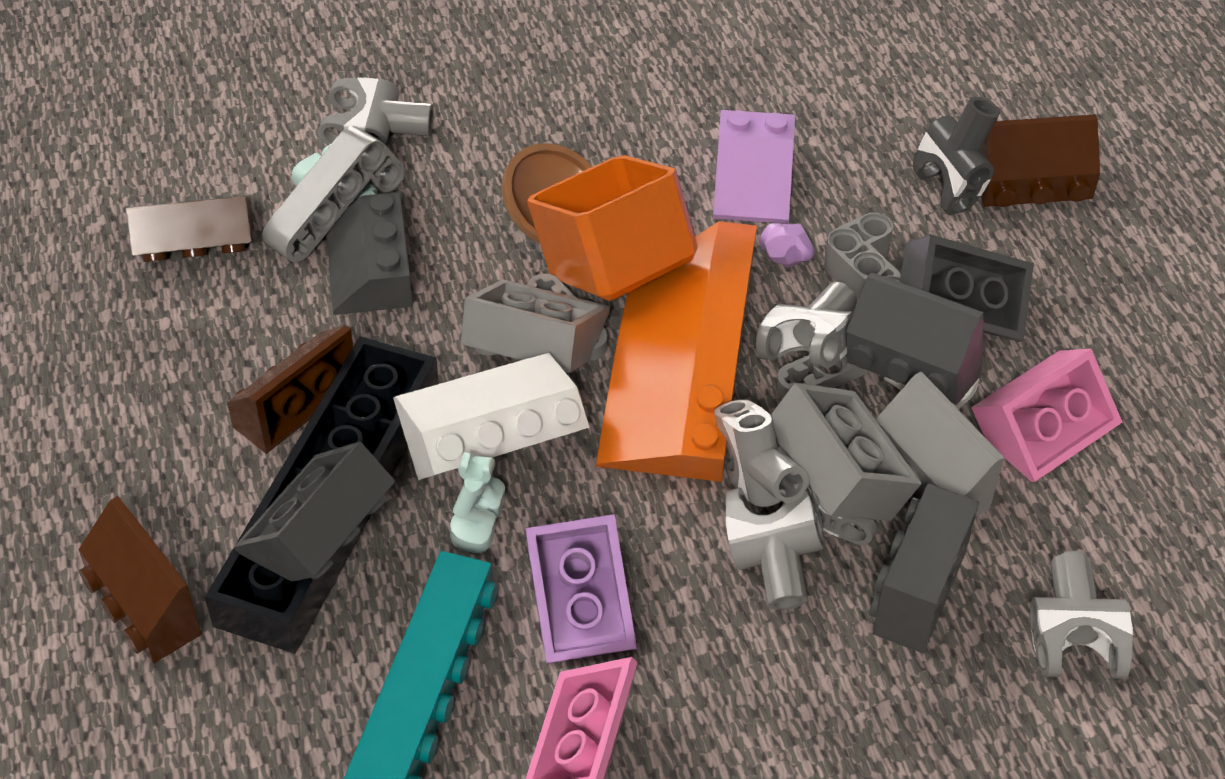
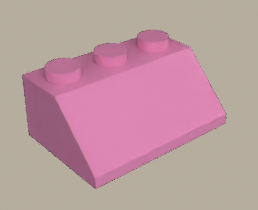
(1049, 412)
(583, 721)

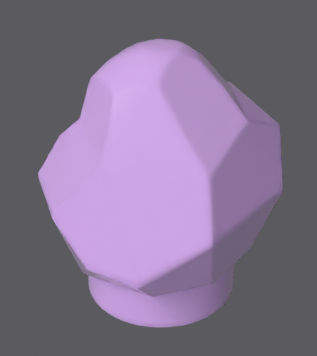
(786, 244)

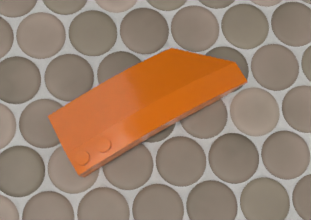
(679, 361)

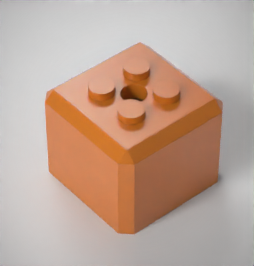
(614, 226)

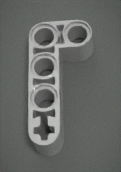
(329, 190)
(860, 249)

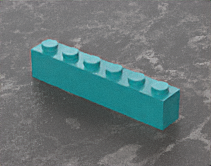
(425, 670)

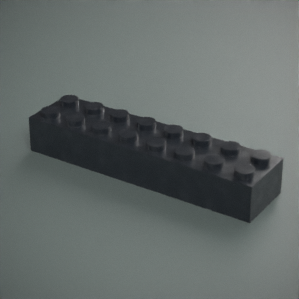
(354, 409)

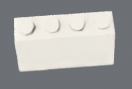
(489, 413)

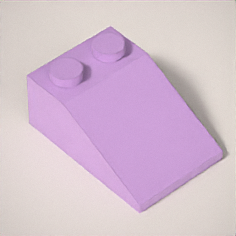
(754, 166)
(580, 589)

